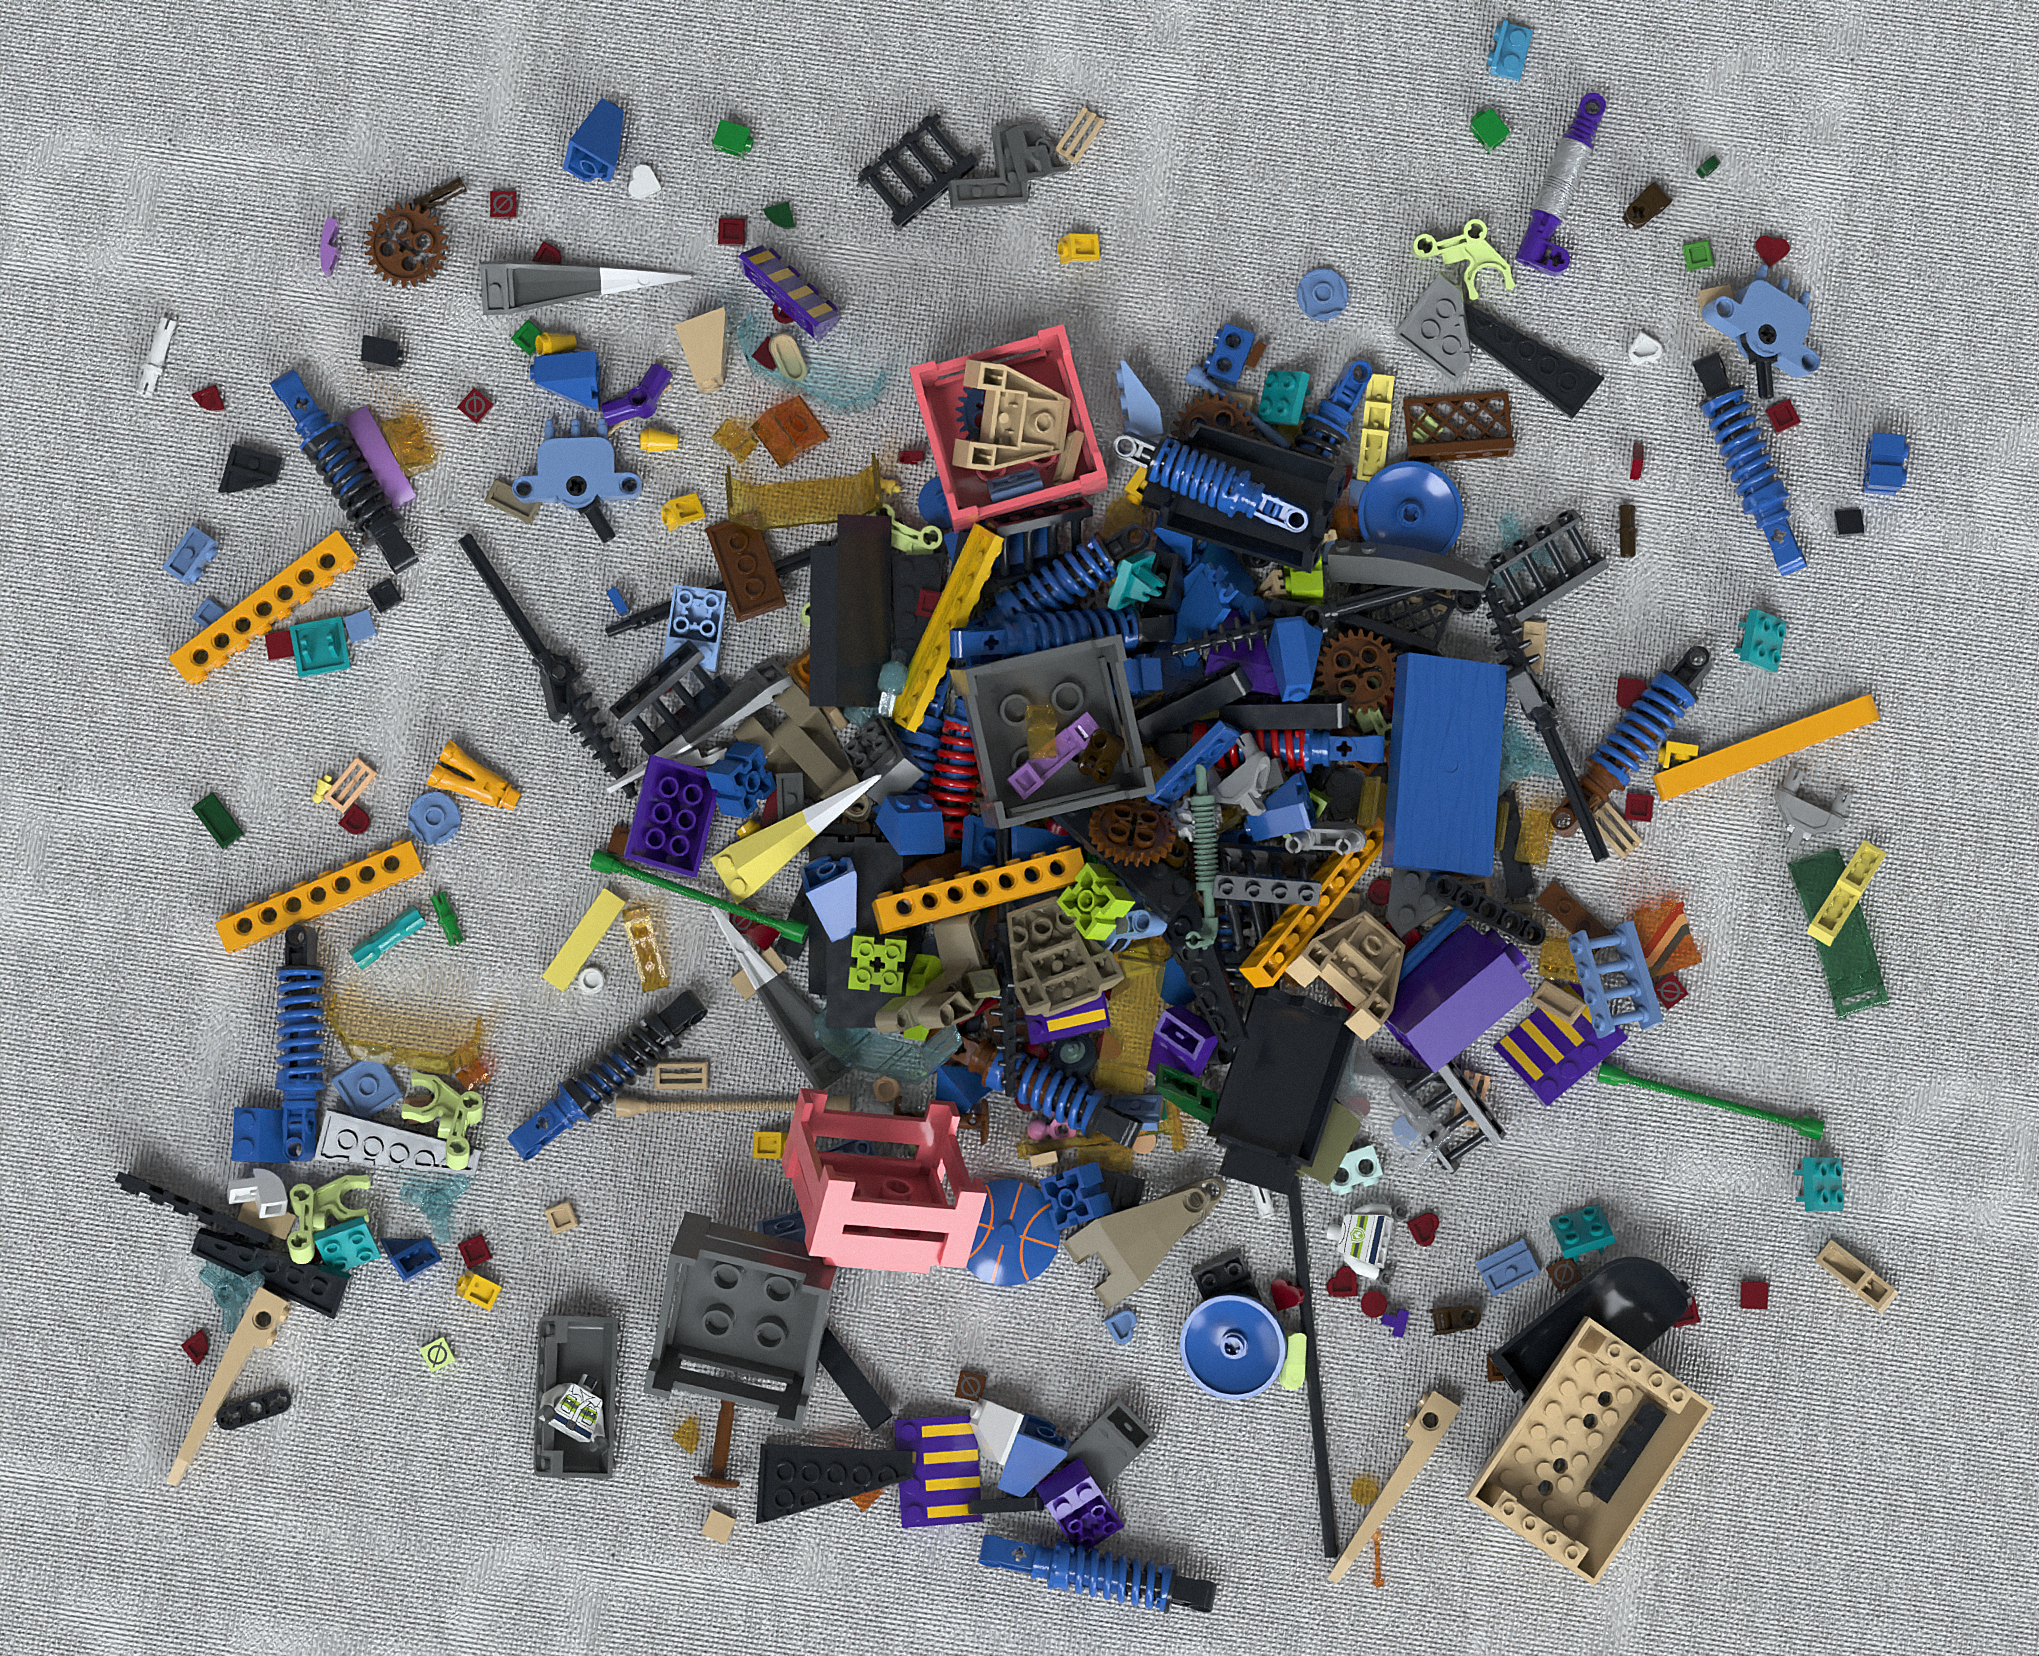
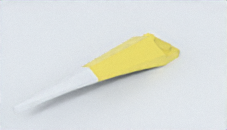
(761, 856)

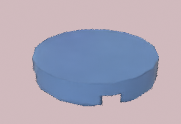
(1322, 294)
(434, 818)

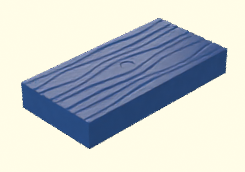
(1444, 765)

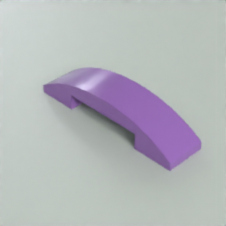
(379, 457)
(1068, 743)

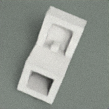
(264, 1189)

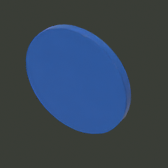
(934, 505)
(1174, 986)

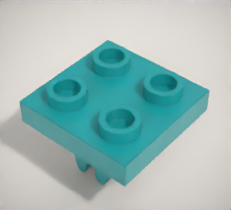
(1283, 397)
(1134, 581)
(1762, 640)
(320, 647)
(1822, 1184)
(1582, 1231)
(347, 1244)

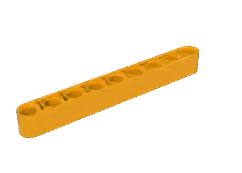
(1766, 747)

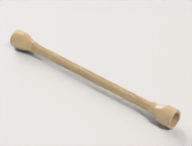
(629, 1106)

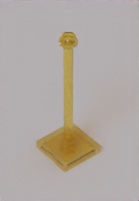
(1170, 1126)

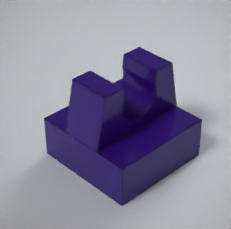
(1397, 1323)

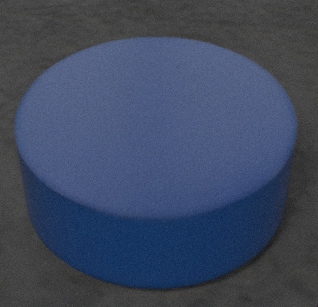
(1253, 603)

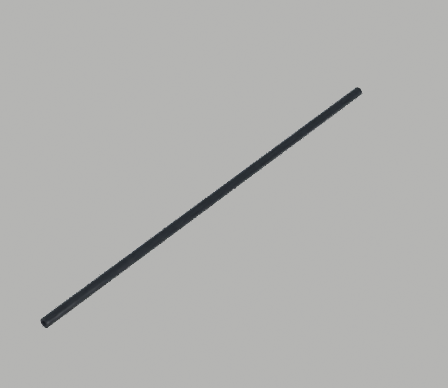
(1308, 1329)

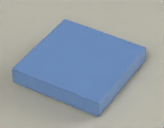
(367, 1088)

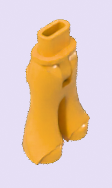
(486, 788)

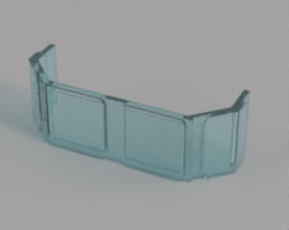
(857, 404)
(887, 1056)

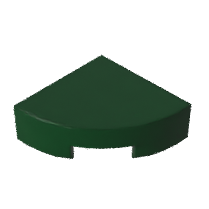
(780, 216)

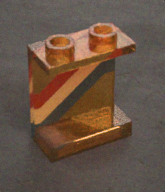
(1665, 939)

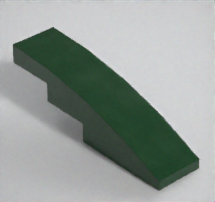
(1186, 1093)

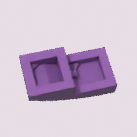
(328, 253)

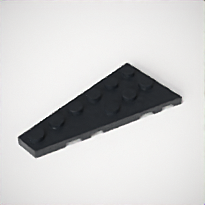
(813, 1476)

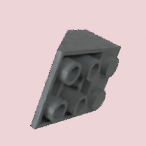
(883, 753)
(1111, 1443)

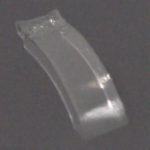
(1388, 1109)

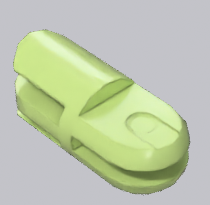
(1293, 1371)

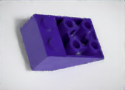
(1181, 1042)
(1079, 1505)

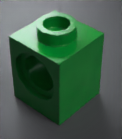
(1489, 129)
(733, 139)

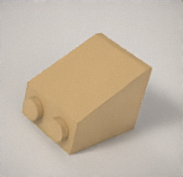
(705, 348)

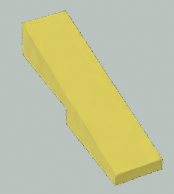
(1846, 893)
(584, 940)

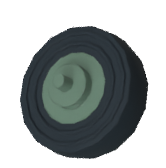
(1075, 1055)

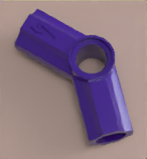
(649, 390)

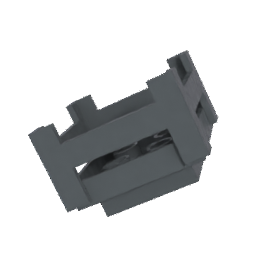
(1072, 681)
(742, 1308)

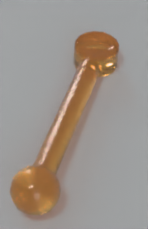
(1378, 1581)

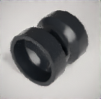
(1470, 602)

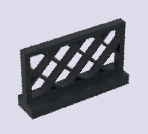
(1399, 638)

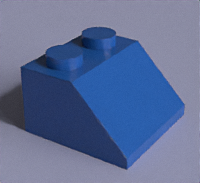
(912, 824)
(258, 1136)

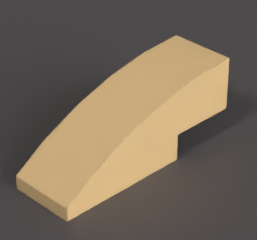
(1856, 1277)

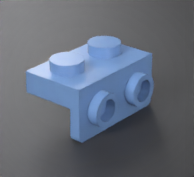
(191, 556)

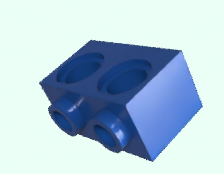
(1235, 356)

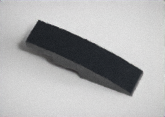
(852, 1382)

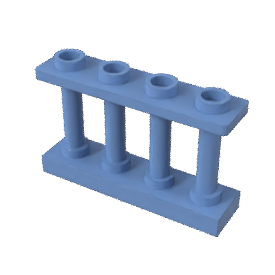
(1636, 973)

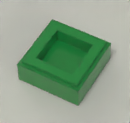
(526, 337)

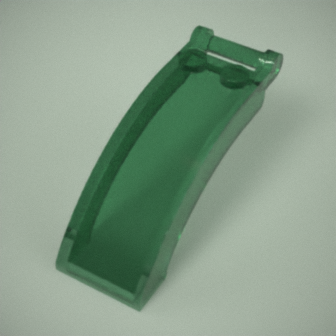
(1850, 961)

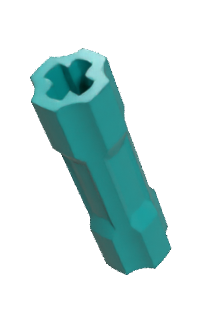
(373, 947)

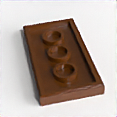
(746, 569)

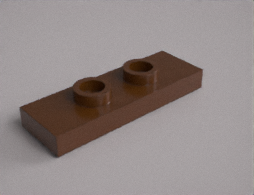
(1570, 913)

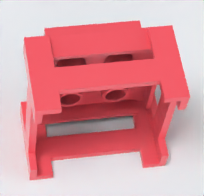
(967, 488)
(882, 1207)

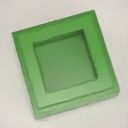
(1697, 255)

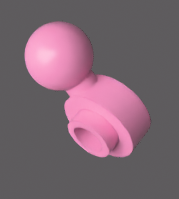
(1039, 1130)

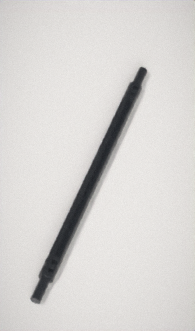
(662, 611)

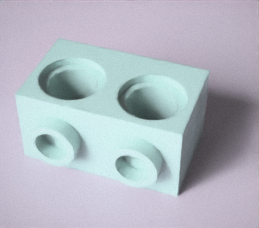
(1355, 1177)

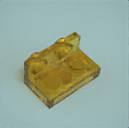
(1535, 838)
(1557, 960)
(1109, 1157)

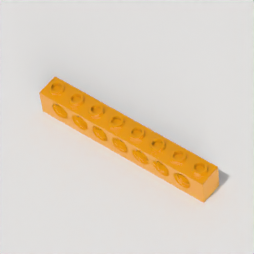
(185, 657)
(409, 867)
(890, 919)
(1302, 921)

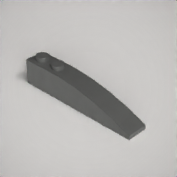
(1401, 566)

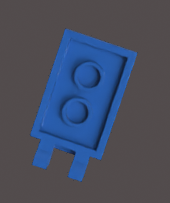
(1203, 608)

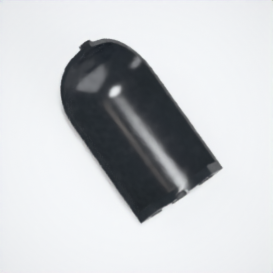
(1625, 1296)

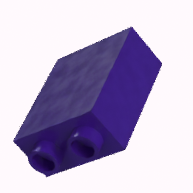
(1457, 995)

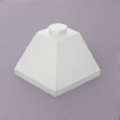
(994, 1429)

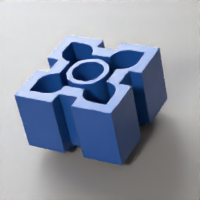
(1884, 464)
(1142, 676)
(741, 779)
(1076, 1196)

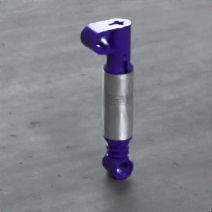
(1555, 195)

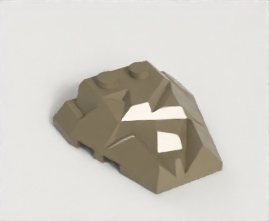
(1055, 962)

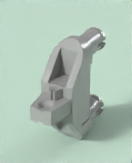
(1246, 782)
(1804, 818)
(1328, 835)

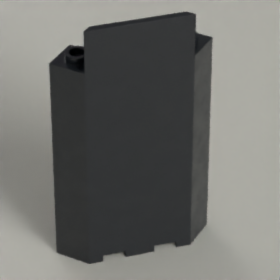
(1283, 471)
(850, 612)
(829, 962)
(1280, 1088)

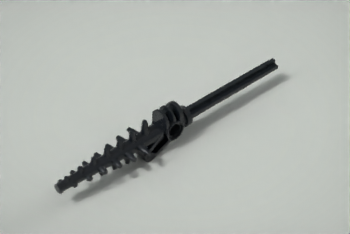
(1324, 616)
(558, 693)
(1540, 708)
(1001, 958)

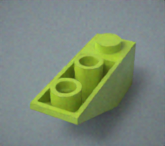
(923, 972)

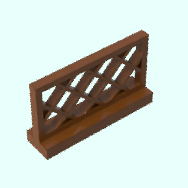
(1459, 449)

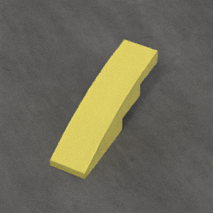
(1375, 426)

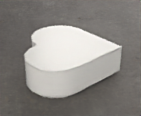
(643, 182)
(1644, 349)

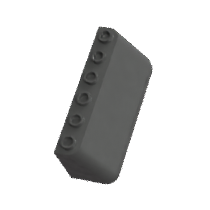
(564, 1353)

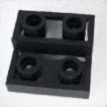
(1225, 1275)

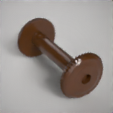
(982, 1120)
(721, 1449)

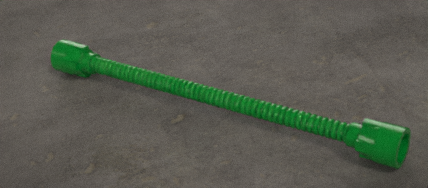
(790, 929)
(1807, 1126)

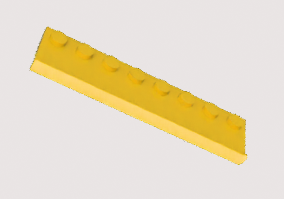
(951, 612)

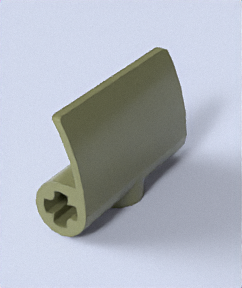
(1334, 1145)

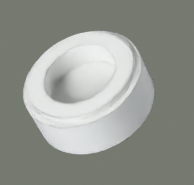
(591, 980)

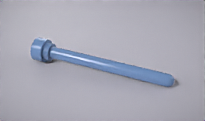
(1198, 378)

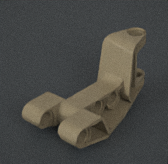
(806, 746)
(947, 997)
(1140, 1237)

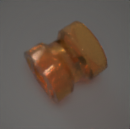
(475, 1075)

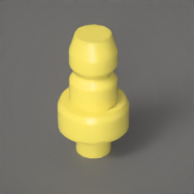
(890, 486)
(323, 785)

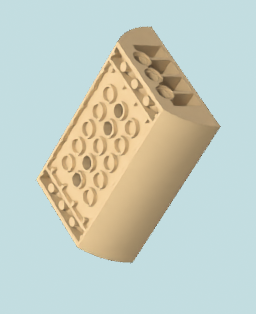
(1568, 1519)

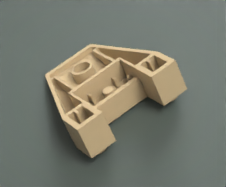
(1018, 419)
(1360, 963)

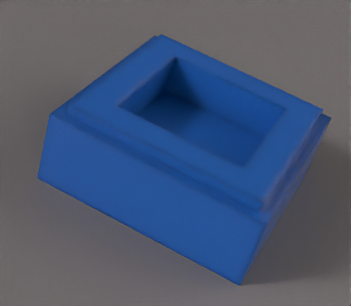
(617, 602)

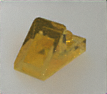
(734, 440)
(1041, 731)

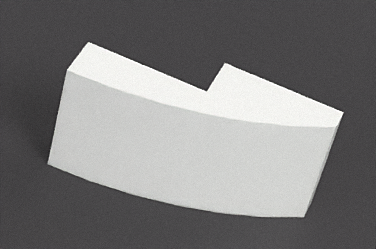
(694, 758)

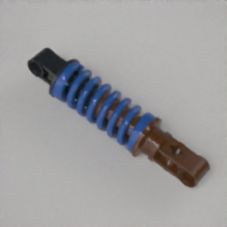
(1613, 760)
(1048, 1092)

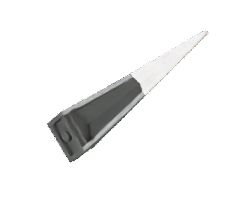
(528, 285)
(745, 698)
(787, 1011)

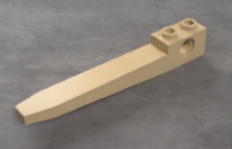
(245, 1338)
(1417, 1454)

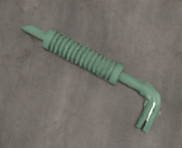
(1206, 859)

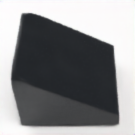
(1849, 523)

